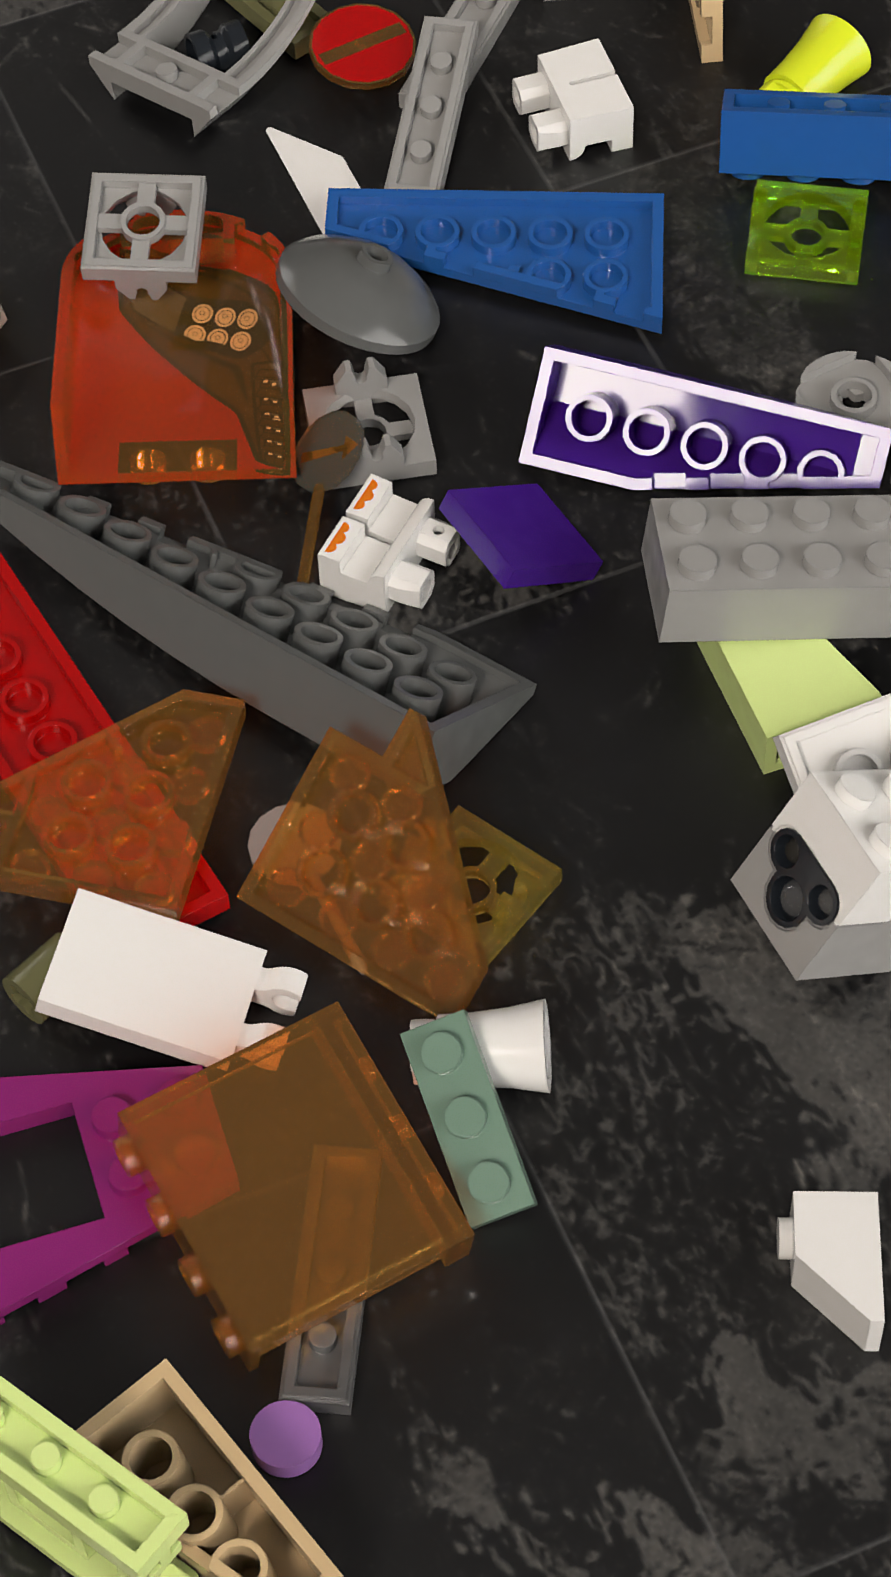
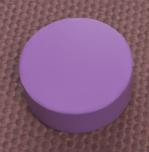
(286, 1439)

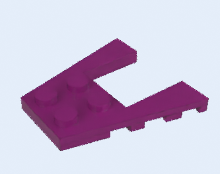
(46, 1263)

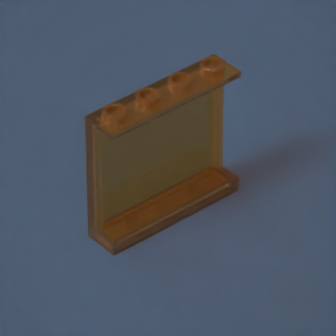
(289, 1183)

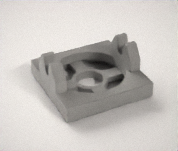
(143, 194)
(361, 391)

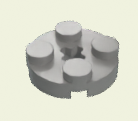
(843, 376)

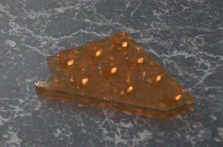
(122, 806)
(376, 869)

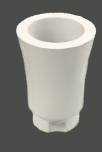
(513, 1044)

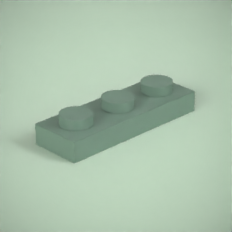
(468, 1119)

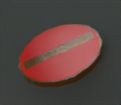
(362, 46)

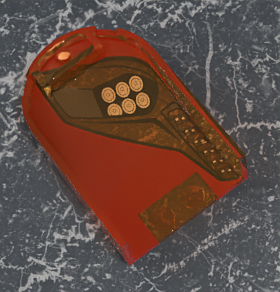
(177, 381)

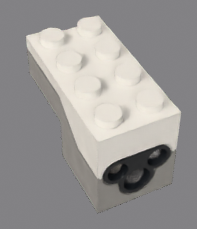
(826, 876)

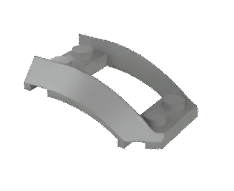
(151, 67)

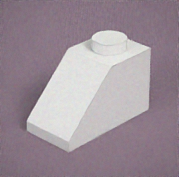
(837, 1259)

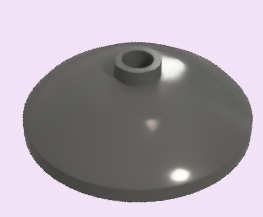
(358, 293)

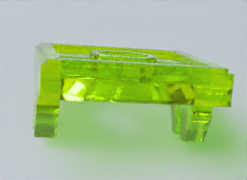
(836, 267)

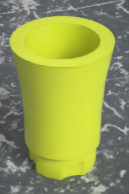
(823, 60)

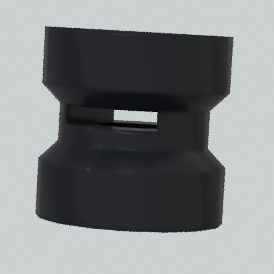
(221, 48)

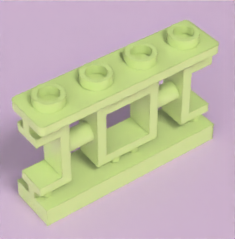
(81, 1501)

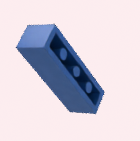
(805, 135)

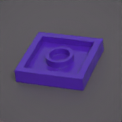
(520, 535)

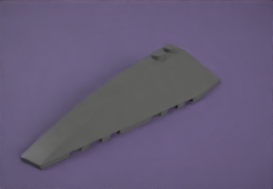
(265, 638)

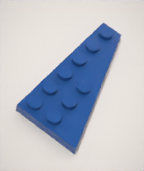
(552, 247)

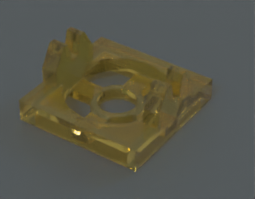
(532, 886)

